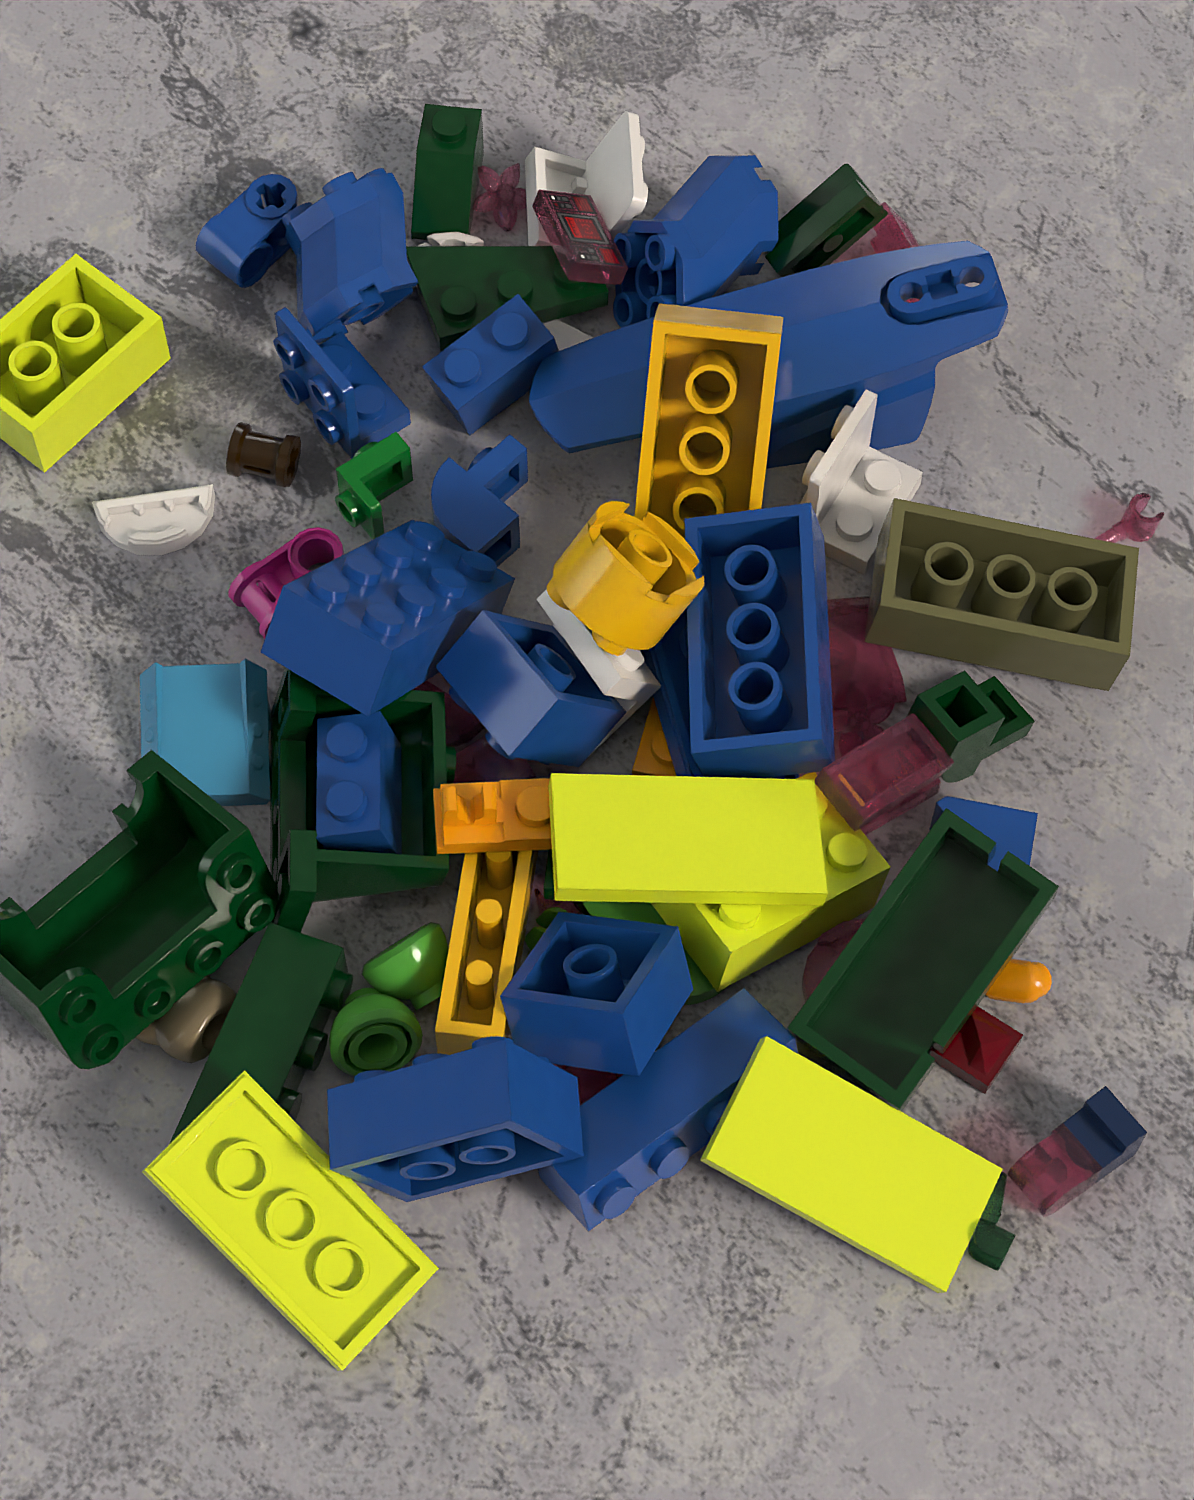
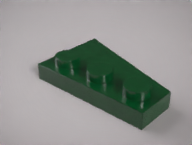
(471, 282)

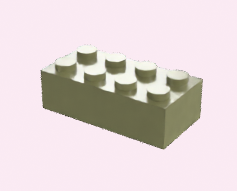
(1002, 595)

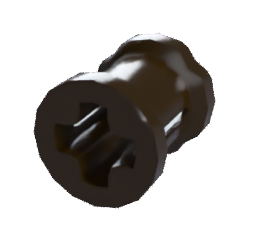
(263, 455)

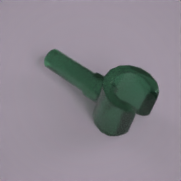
(991, 1242)

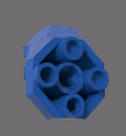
(698, 239)
(350, 253)

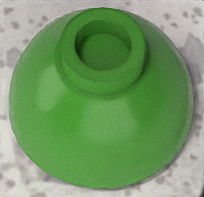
(411, 966)
(373, 1033)

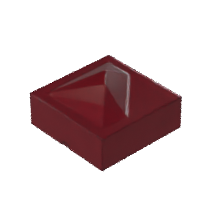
(979, 1050)

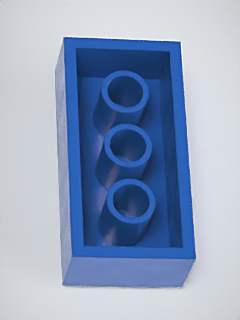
(383, 614)
(760, 644)

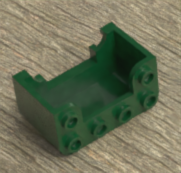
(136, 919)

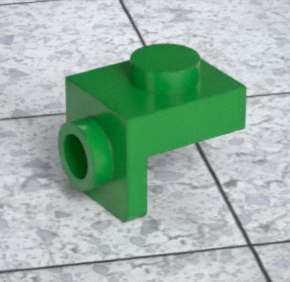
(370, 477)

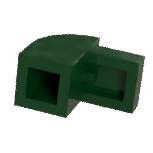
(971, 720)

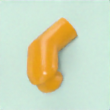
(1021, 982)

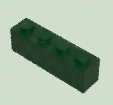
(276, 1020)

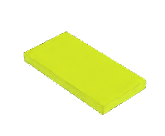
(686, 840)
(852, 1164)
(290, 1221)

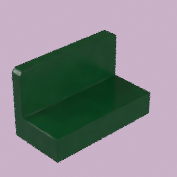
(825, 223)

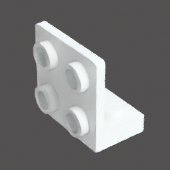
(855, 486)

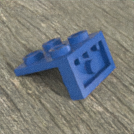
(338, 387)

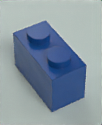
(491, 364)
(358, 784)

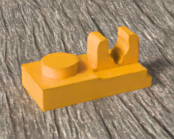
(492, 816)

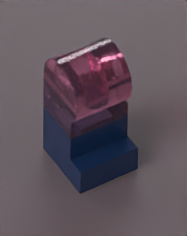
(1078, 1153)

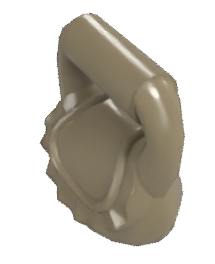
(192, 1022)

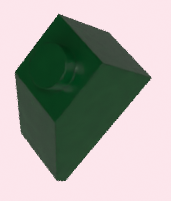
(446, 170)

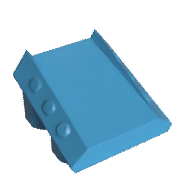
(211, 727)

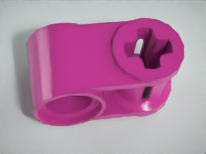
(279, 569)

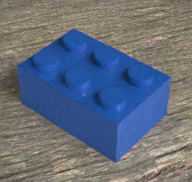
(454, 1120)

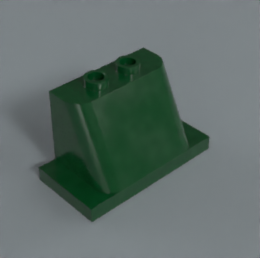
(297, 860)

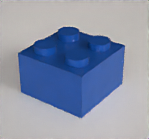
(528, 690)
(598, 992)

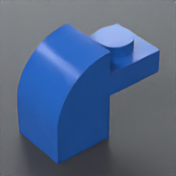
(471, 502)

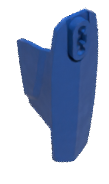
(839, 336)

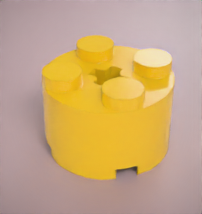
(626, 578)

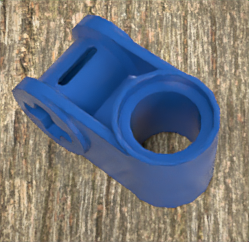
(246, 234)

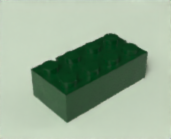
(922, 960)

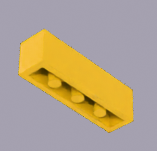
(484, 946)

